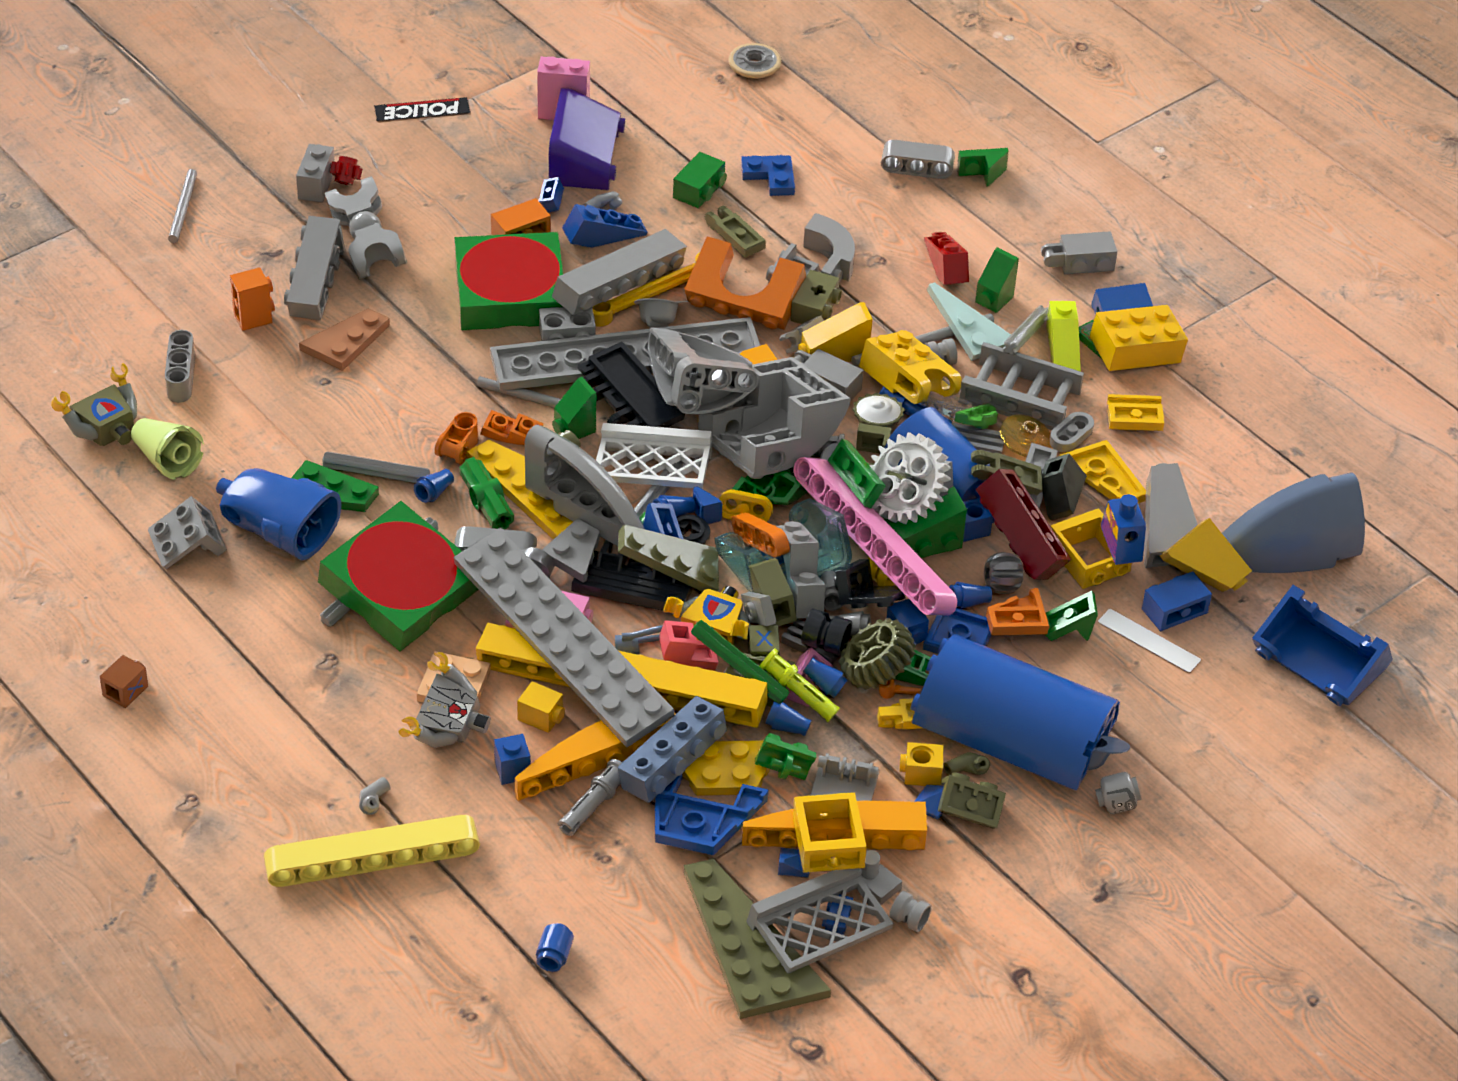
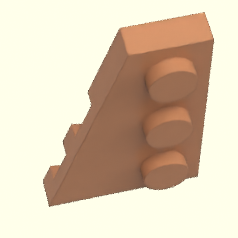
(346, 339)

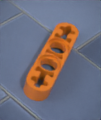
(761, 534)

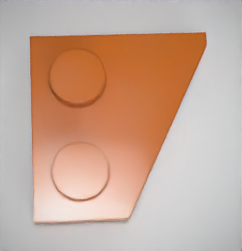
(1018, 616)

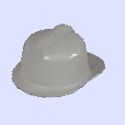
(657, 312)

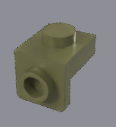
(871, 437)

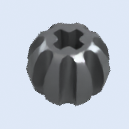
(1003, 573)

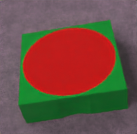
(506, 278)
(397, 575)

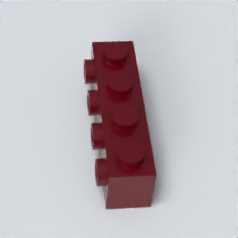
(1023, 524)

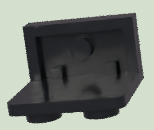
(856, 587)

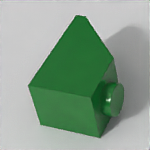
(997, 281)
(576, 410)

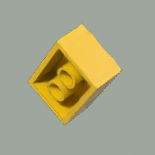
(1138, 337)

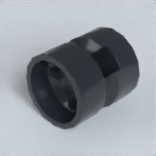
(826, 632)

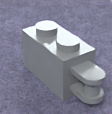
(1082, 253)
(835, 371)

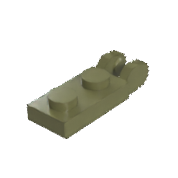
(735, 231)
(1028, 473)

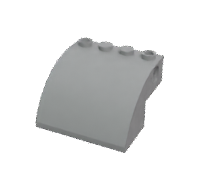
(779, 420)

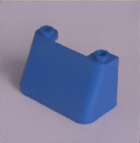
(1321, 648)

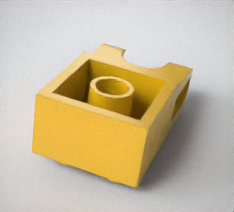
(908, 367)

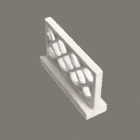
(654, 443)

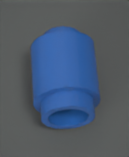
(554, 947)

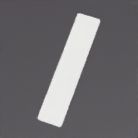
(1149, 640)

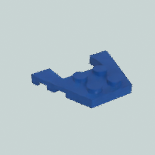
(702, 823)

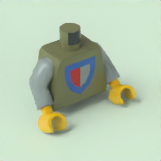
(103, 415)

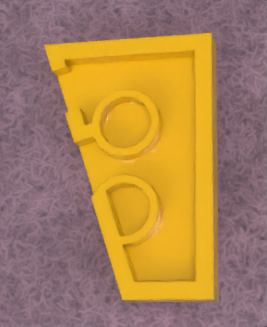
(1107, 471)

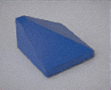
(931, 795)
(790, 863)

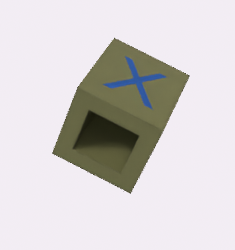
(762, 640)

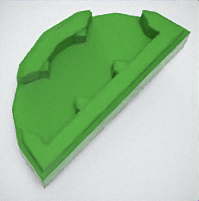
(978, 416)

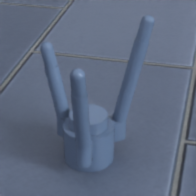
(630, 641)

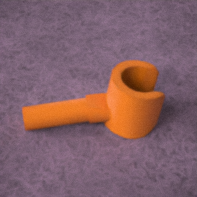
(888, 691)

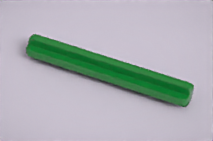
(738, 660)

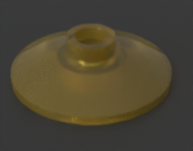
(1021, 431)

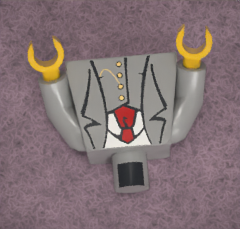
(447, 710)

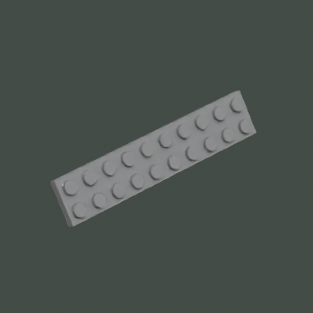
(558, 359)
(564, 637)

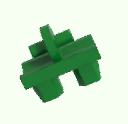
(785, 757)

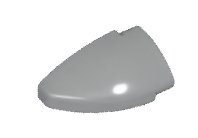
(698, 373)

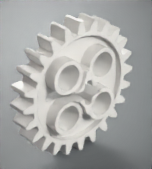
(915, 453)

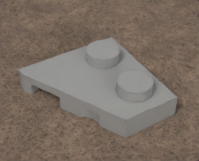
(574, 549)

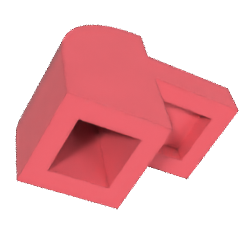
(683, 648)

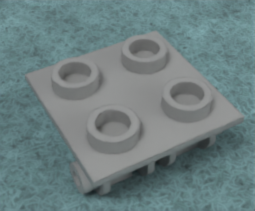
(844, 777)

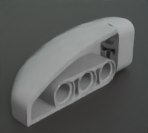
(576, 483)

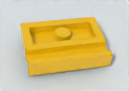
(1135, 412)

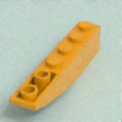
(573, 758)
(883, 823)

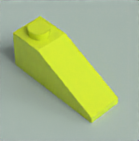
(1064, 334)

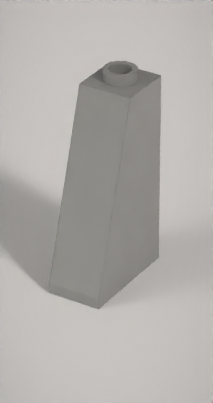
(1166, 512)

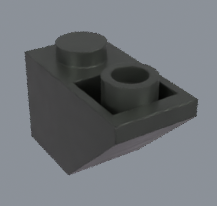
(1062, 486)

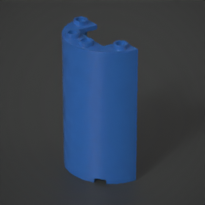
(1013, 710)

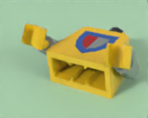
(719, 610)

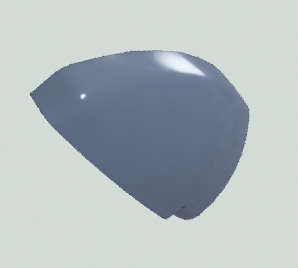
(1302, 526)

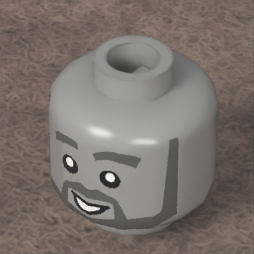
(1118, 793)

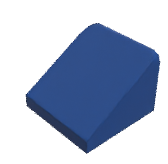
(707, 506)

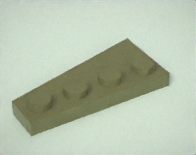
(676, 557)

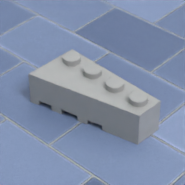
(315, 267)

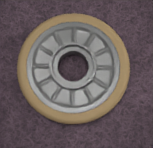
(768, 62)

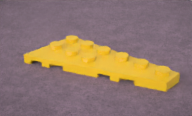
(510, 471)

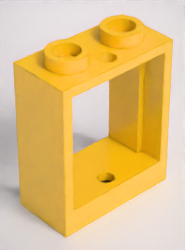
(1089, 527)
(817, 854)

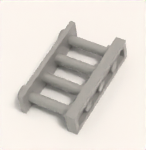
(1011, 402)

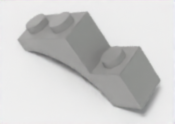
(801, 569)

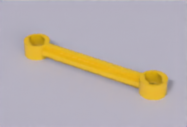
(646, 291)

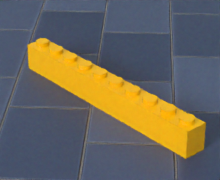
(739, 697)

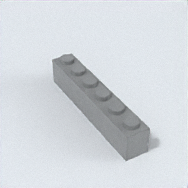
(619, 272)

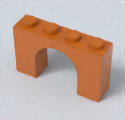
(768, 306)

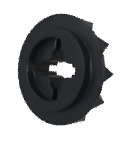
(698, 526)

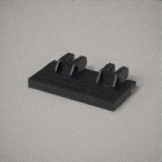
(628, 384)
(629, 583)

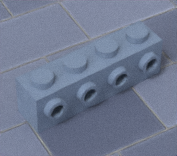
(672, 749)

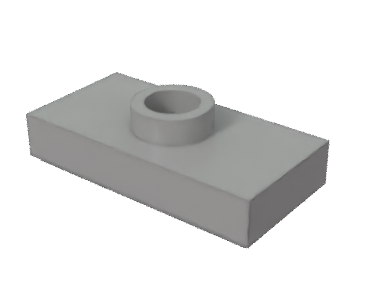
(758, 608)

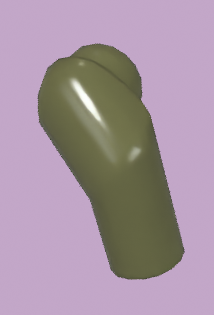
(969, 763)

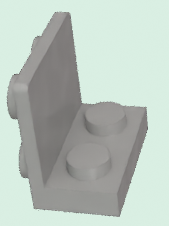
(183, 531)

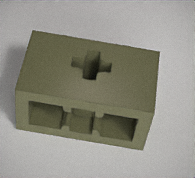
(815, 297)

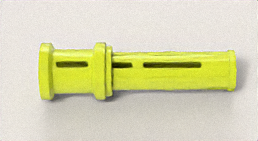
(788, 676)

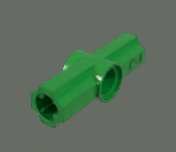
(486, 493)

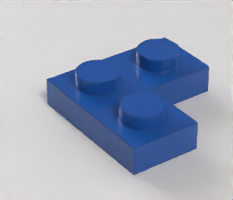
(775, 169)

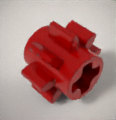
(346, 170)

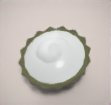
(878, 410)

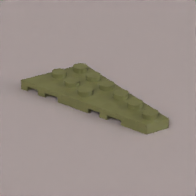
(745, 959)

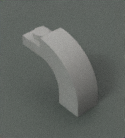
(834, 242)

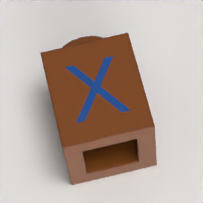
(124, 681)

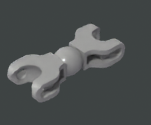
(371, 240)

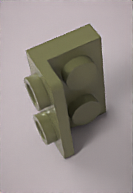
(971, 801)

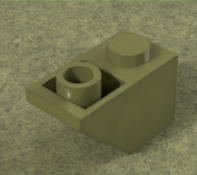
(770, 580)

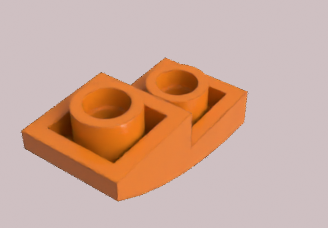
(508, 429)

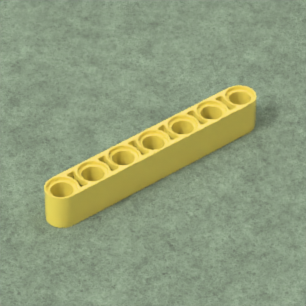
(371, 850)

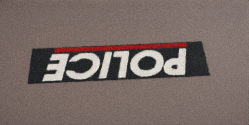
(422, 109)

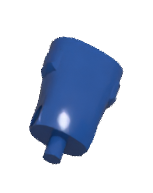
(935, 426)
(281, 510)

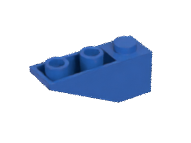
(598, 227)

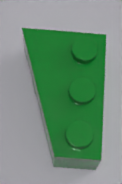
(938, 532)

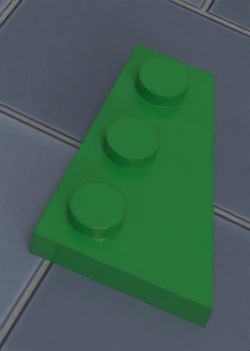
(354, 493)

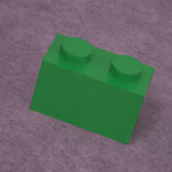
(699, 180)

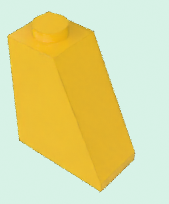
(840, 334)
(1209, 557)

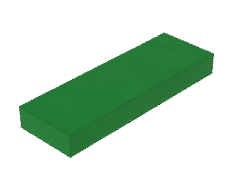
(856, 473)

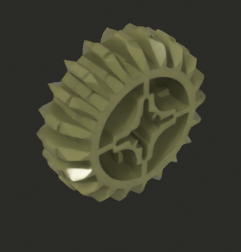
(877, 653)

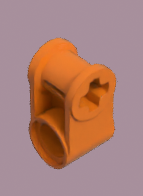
(458, 437)

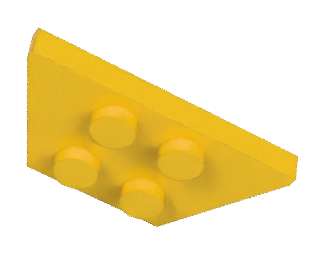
(726, 768)

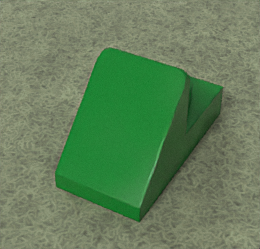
(985, 162)
(1076, 614)

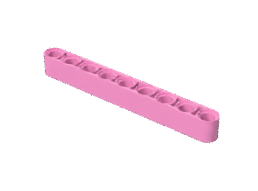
(877, 538)

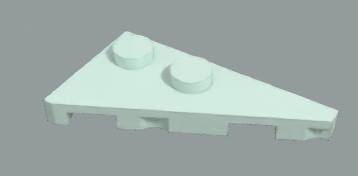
(966, 323)

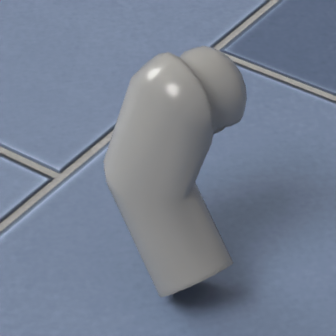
(611, 198)
(370, 796)

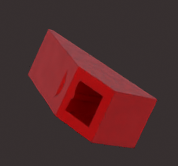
(948, 258)

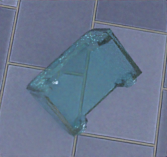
(821, 521)

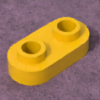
(745, 503)

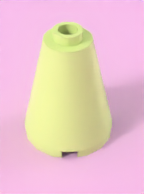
(169, 446)

